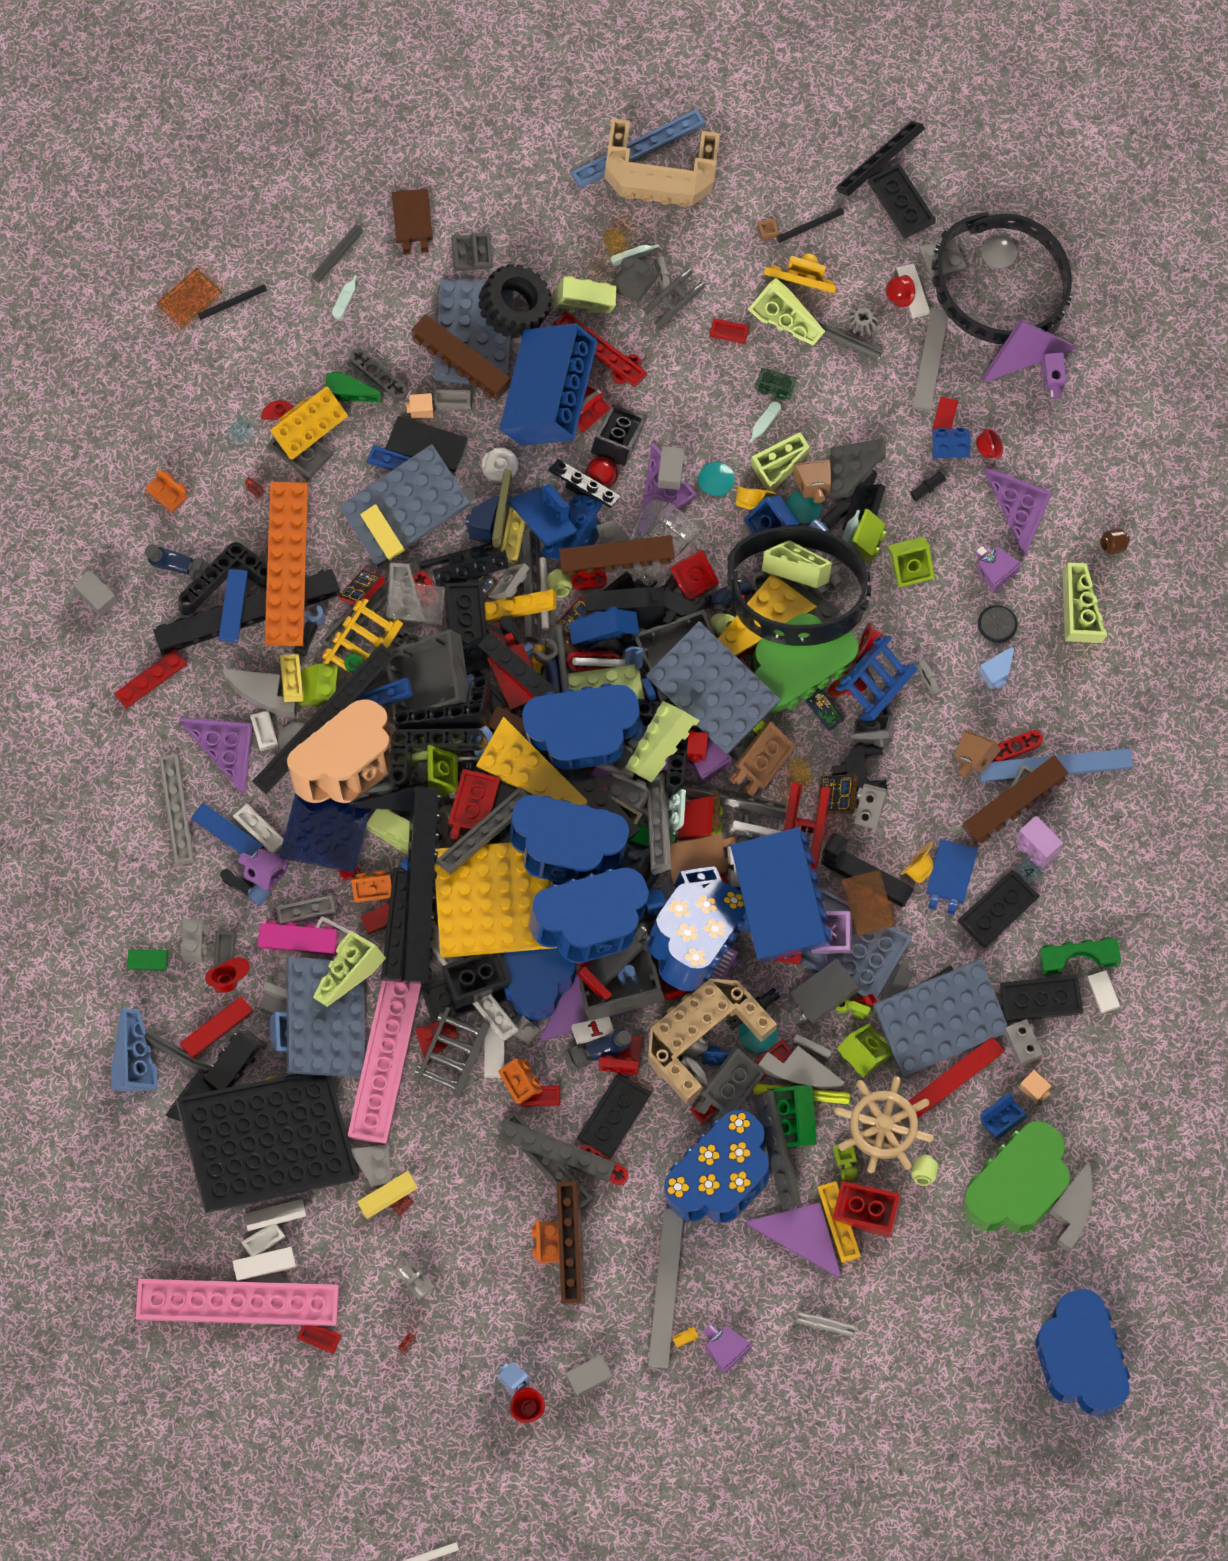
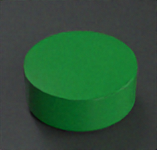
(352, 662)

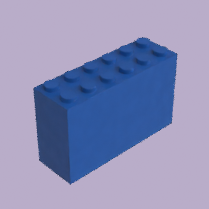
(548, 384)
(781, 894)

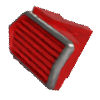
(592, 408)

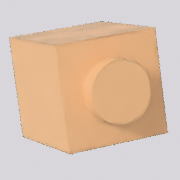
(420, 406)
(1035, 1087)

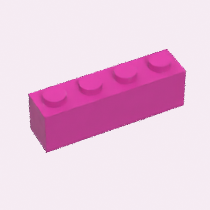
(298, 939)

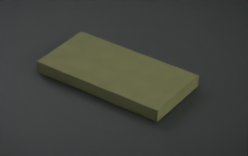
(502, 510)

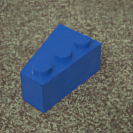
(603, 625)

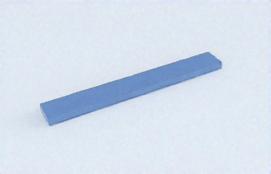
(643, 146)
(1073, 763)

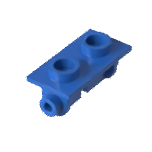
(714, 1056)

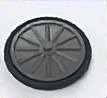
(997, 623)

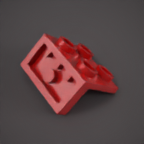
(624, 1062)

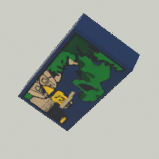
(824, 710)

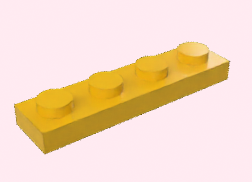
(792, 276)
(520, 605)
(841, 1232)

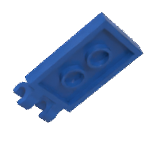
(951, 874)

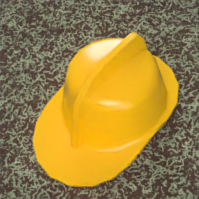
(750, 498)
(921, 865)

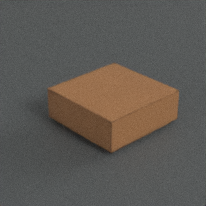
(768, 229)

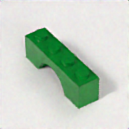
(1103, 952)

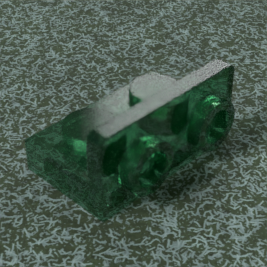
(775, 383)

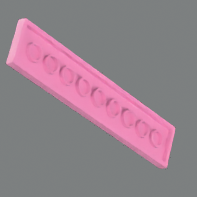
(384, 1061)
(237, 1302)

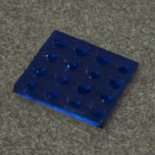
(325, 834)

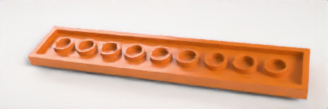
(286, 564)

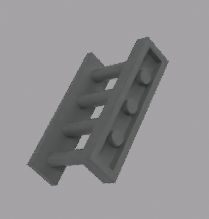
(465, 1067)

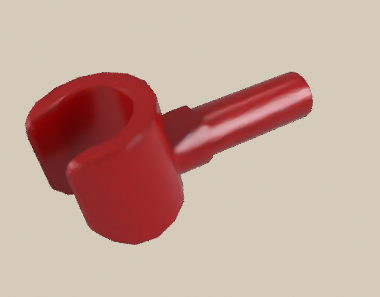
(868, 1000)

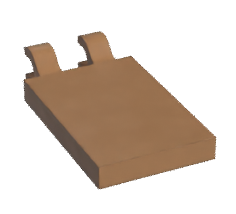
(762, 759)
(699, 853)

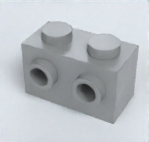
(671, 468)
(95, 593)
(869, 806)
(193, 940)
(1023, 1043)
(588, 1375)

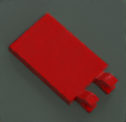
(512, 691)
(472, 801)

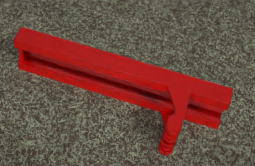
(819, 828)

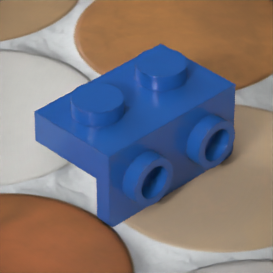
(951, 443)
(1002, 1116)

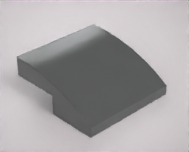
(471, 251)

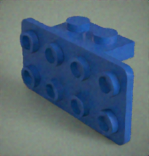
(544, 514)
(583, 516)

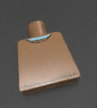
(813, 479)
(975, 753)

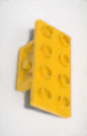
(308, 422)

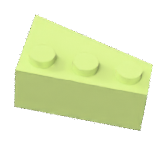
(584, 294)
(778, 461)
(797, 564)
(390, 828)

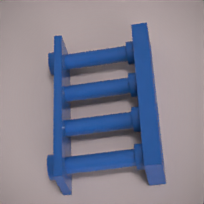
(893, 684)

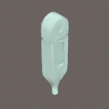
(635, 252)
(344, 299)
(765, 420)
(851, 528)

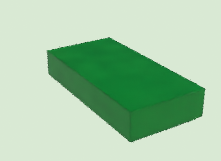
(147, 960)

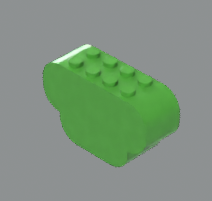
(800, 670)
(1019, 1182)

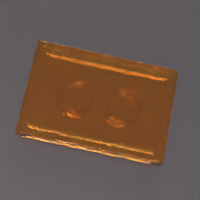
(189, 298)
(868, 903)

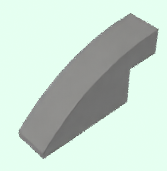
(261, 691)
(800, 1070)
(1074, 1208)

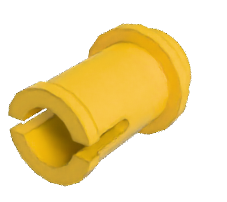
(685, 1337)

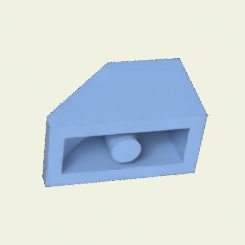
(997, 669)
(513, 1377)

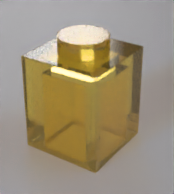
(614, 242)
(799, 771)

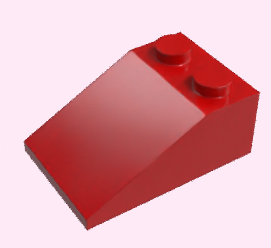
(867, 1208)

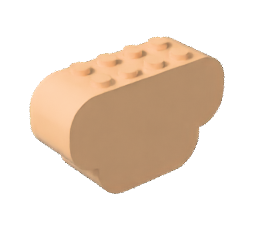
(343, 755)

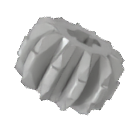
(863, 320)

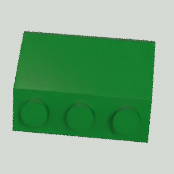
(797, 1114)

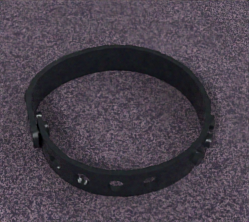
(984, 222)
(807, 538)

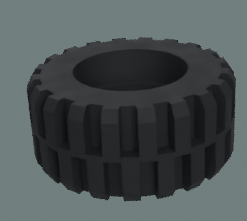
(529, 286)

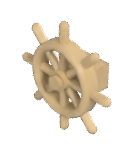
(882, 1128)

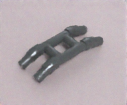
(662, 297)

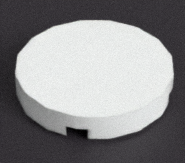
(494, 468)

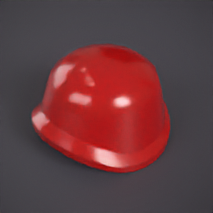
(901, 291)
(989, 444)
(603, 471)
(527, 1405)

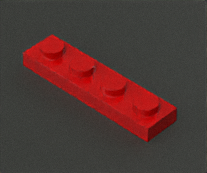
(150, 679)

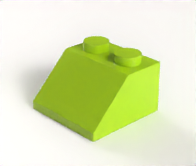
(868, 536)
(911, 561)
(319, 684)
(442, 770)
(865, 1050)

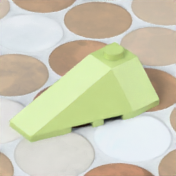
(784, 310)
(353, 963)

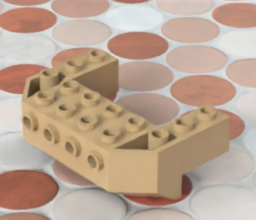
(659, 182)
(692, 1020)

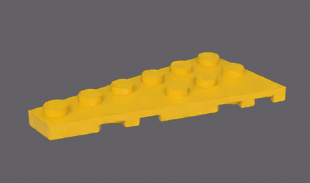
(773, 601)
(522, 766)

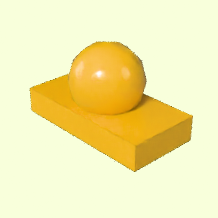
(807, 265)

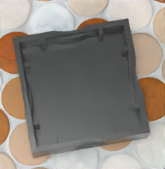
(661, 639)
(434, 672)
(631, 996)

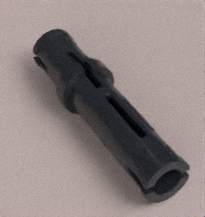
(763, 1001)

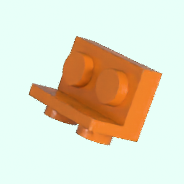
(167, 491)
(371, 886)
(520, 1080)
(546, 1242)

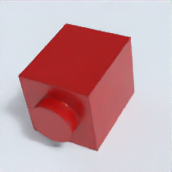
(697, 746)

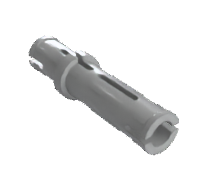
(826, 1324)

